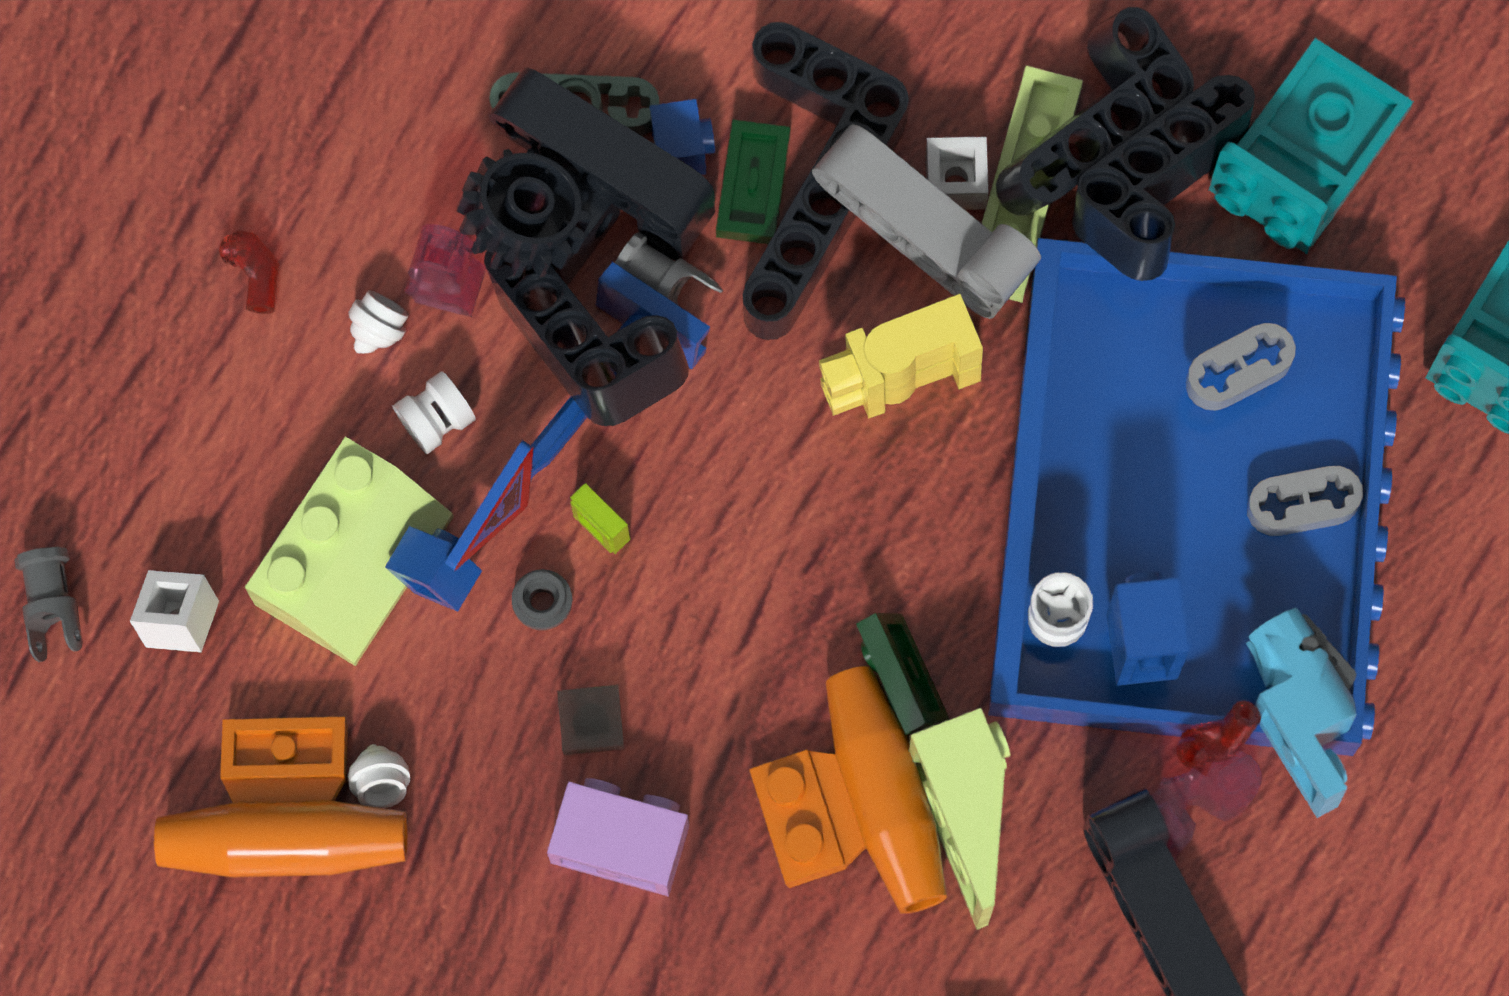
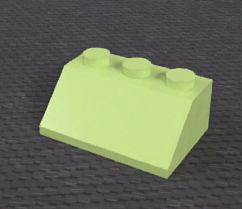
(332, 555)

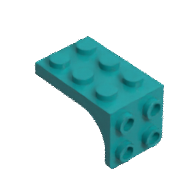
(1308, 147)
(1476, 354)

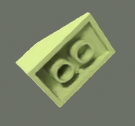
(964, 783)

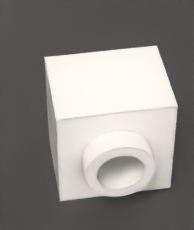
(959, 157)
(174, 611)

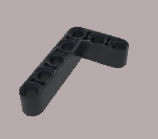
(843, 107)

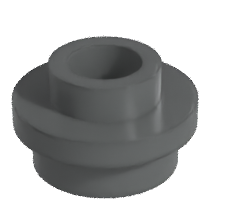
(537, 582)

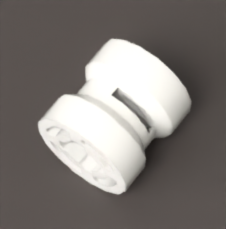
(422, 419)
(1064, 598)

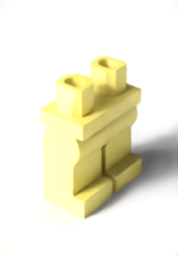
(903, 357)

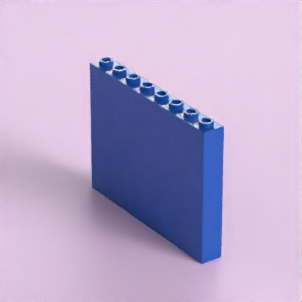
(1138, 478)

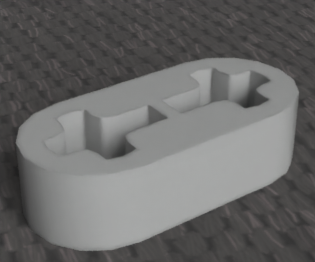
(1246, 378)
(1307, 514)

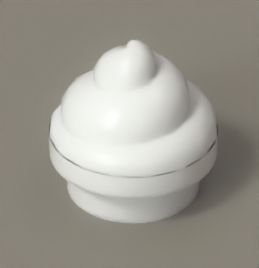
(376, 322)
(379, 777)

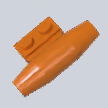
(861, 798)
(282, 808)

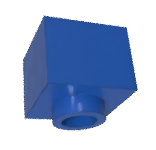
(682, 133)
(422, 567)

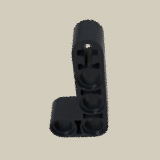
(1092, 129)
(609, 159)
(1124, 194)
(603, 374)
(1155, 900)

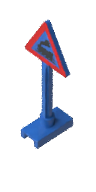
(626, 301)

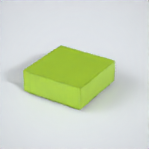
(599, 519)

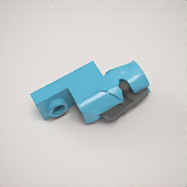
(1305, 705)

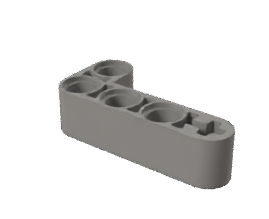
(926, 222)

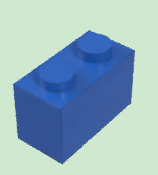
(1147, 629)

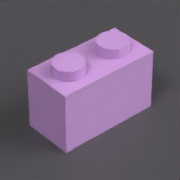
(619, 836)

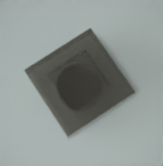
(590, 719)

